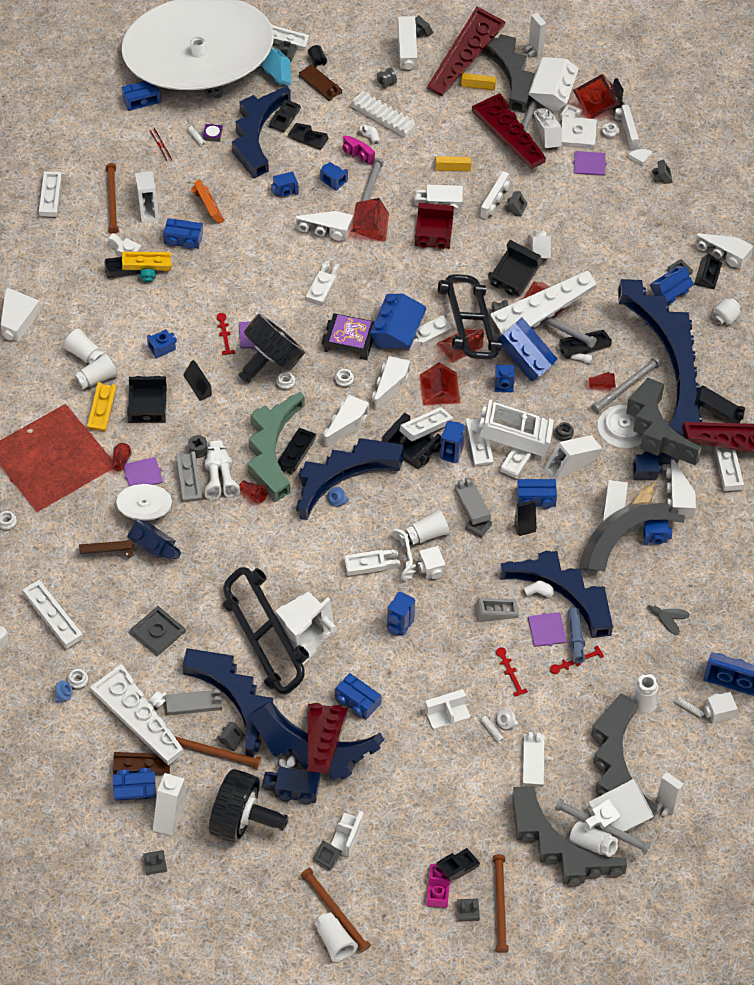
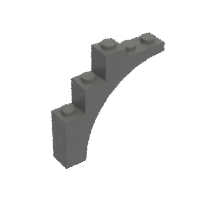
(513, 65)
(656, 432)
(610, 758)
(553, 847)

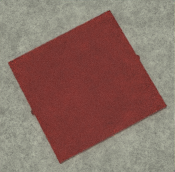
(52, 458)

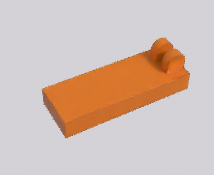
(199, 190)

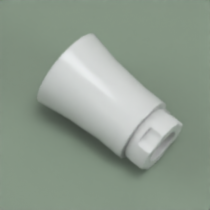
(82, 346)
(96, 372)
(428, 528)
(645, 694)
(593, 840)
(335, 937)

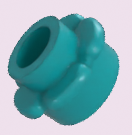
(147, 275)

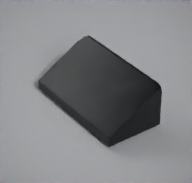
(708, 272)
(197, 381)

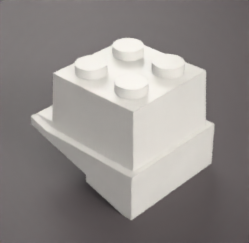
(307, 622)

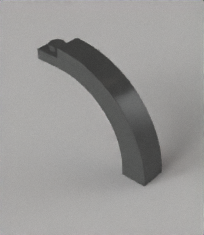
(612, 528)

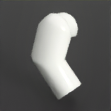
(370, 132)
(541, 588)

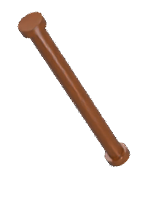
(113, 228)
(255, 762)
(499, 859)
(308, 875)

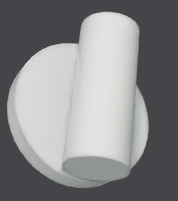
(506, 719)
(290, 763)

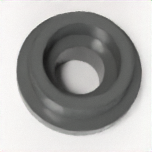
(564, 426)

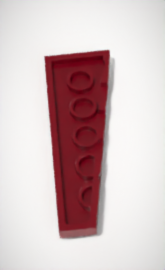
(472, 40)
(499, 118)
(724, 435)
(324, 733)

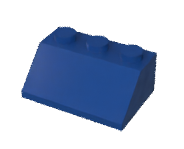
(397, 321)
(527, 349)
(730, 673)

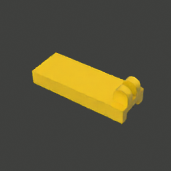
(146, 260)
(102, 407)

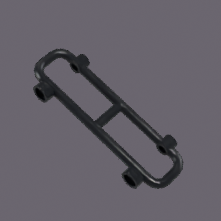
(460, 341)
(297, 655)

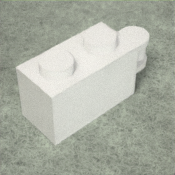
(441, 195)

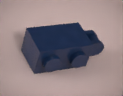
(153, 540)
(293, 784)

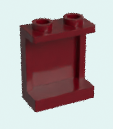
(434, 225)

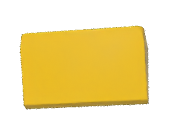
(478, 81)
(449, 163)

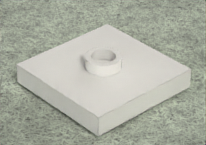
(578, 132)

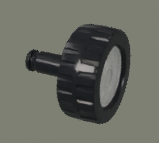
(272, 345)
(237, 806)

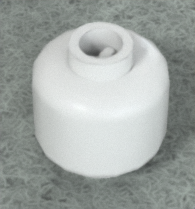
(727, 311)

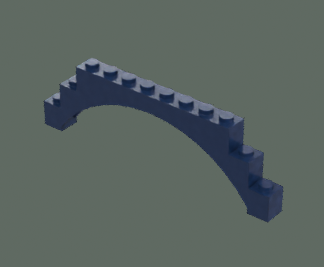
(675, 334)

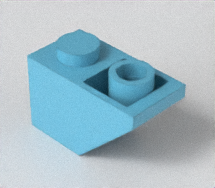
(278, 66)

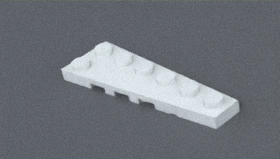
(544, 303)
(131, 707)

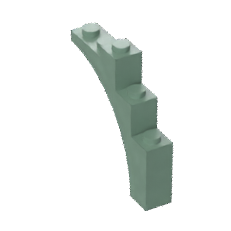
(269, 424)

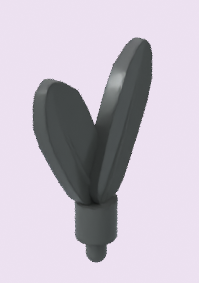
(667, 616)

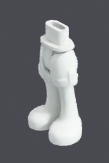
(217, 460)

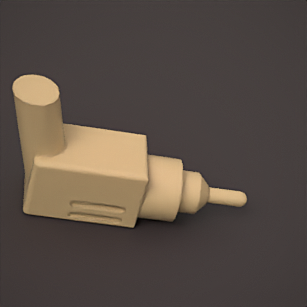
(645, 495)

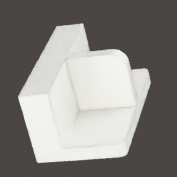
(447, 709)
(347, 832)

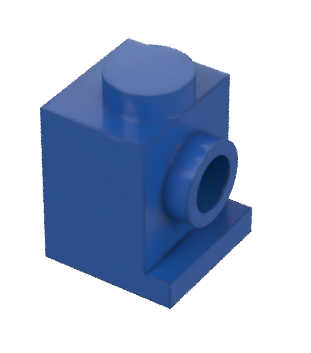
(333, 175)
(285, 184)
(161, 343)
(504, 378)
(656, 531)

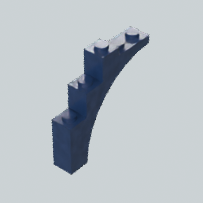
(248, 128)
(365, 457)
(568, 583)
(240, 689)
(285, 737)

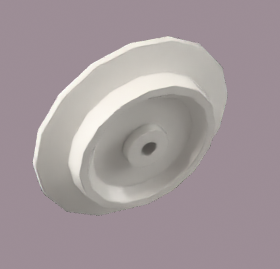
(617, 428)
(144, 502)

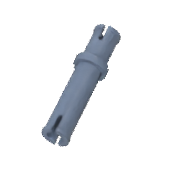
(577, 642)

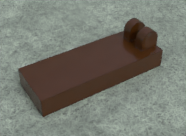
(320, 82)
(126, 546)
(136, 761)

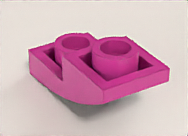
(356, 147)
(437, 888)

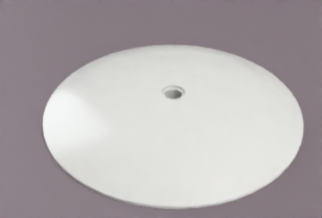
(197, 43)

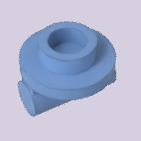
(337, 496)
(63, 692)

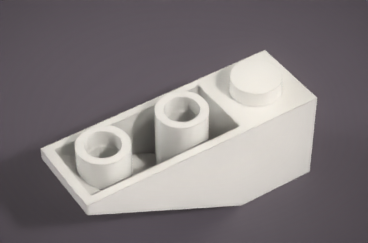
(548, 128)
(329, 224)
(729, 249)
(393, 379)
(349, 418)
(681, 492)

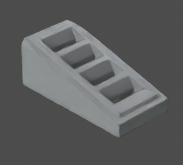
(488, 615)

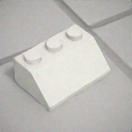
(553, 82)

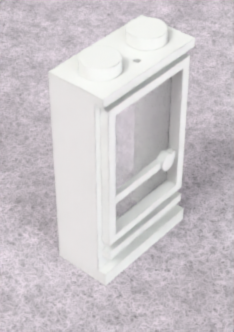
(515, 428)

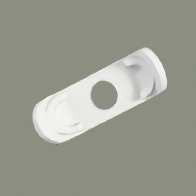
(403, 538)

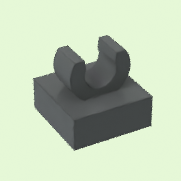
(422, 27)
(287, 49)
(663, 172)
(516, 204)
(231, 736)
(154, 862)
(468, 910)

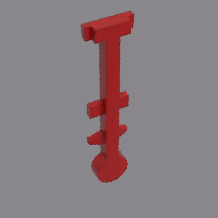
(222, 317)
(501, 652)
(555, 669)

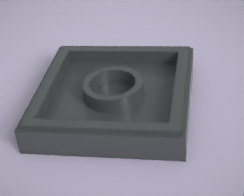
(157, 630)

